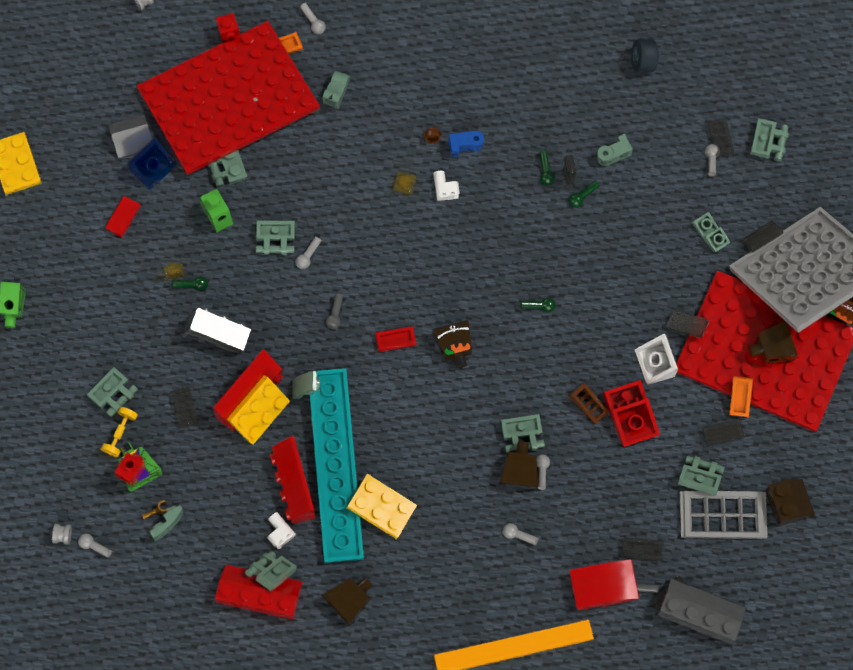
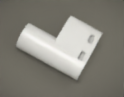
(444, 189)
(283, 532)

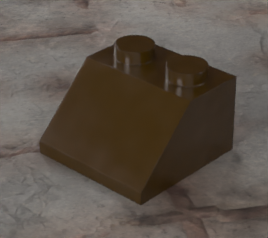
(789, 501)

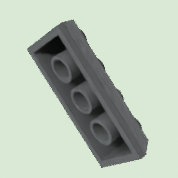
(702, 611)

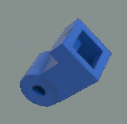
(465, 141)

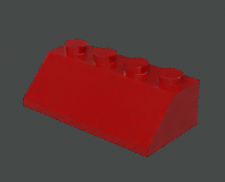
(261, 366)
(293, 481)
(246, 593)

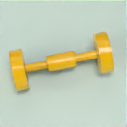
(127, 414)

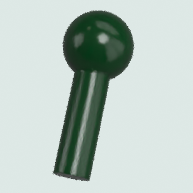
(547, 177)
(576, 199)
(199, 283)
(546, 304)

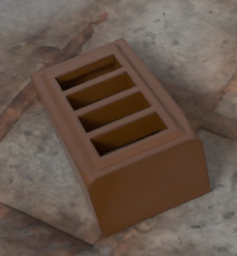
(583, 407)

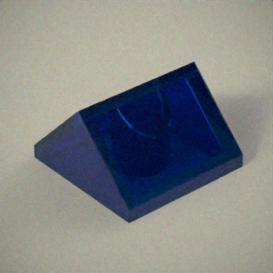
(151, 164)

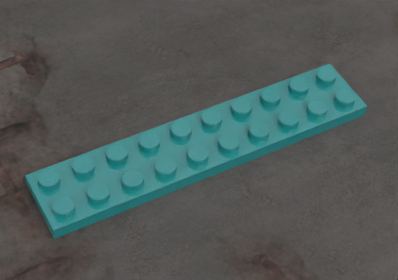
(335, 467)

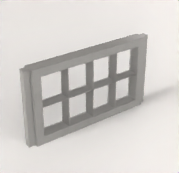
(760, 515)

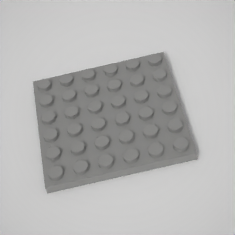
(802, 270)

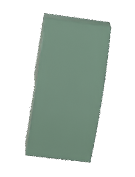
(710, 232)
(305, 384)
(172, 517)

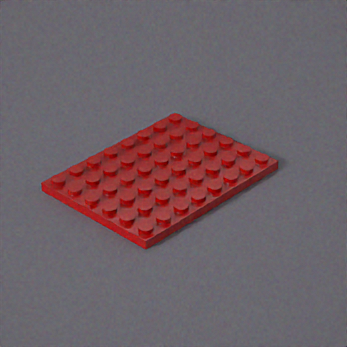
(210, 103)
(787, 389)

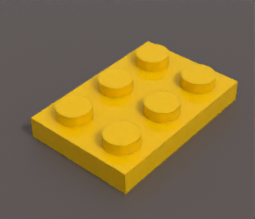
(17, 164)
(258, 410)
(381, 506)

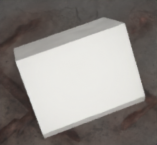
(656, 360)

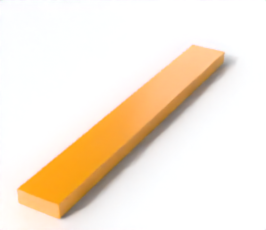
(515, 647)

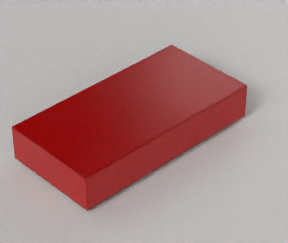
(123, 216)
(395, 339)

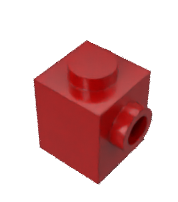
(227, 27)
(130, 468)

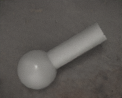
(317, 25)
(711, 151)
(303, 261)
(542, 464)
(511, 531)
(86, 541)

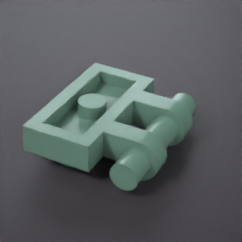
(763, 139)
(233, 169)
(275, 231)
(108, 388)
(522, 427)
(701, 479)
(276, 572)

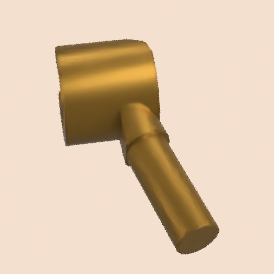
(157, 510)

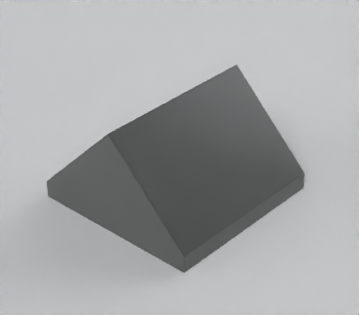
(130, 135)

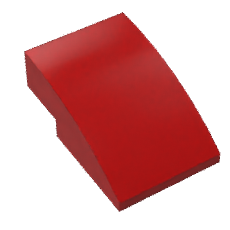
(631, 413)
(604, 584)

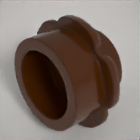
(432, 135)

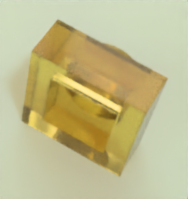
(404, 183)
(174, 270)

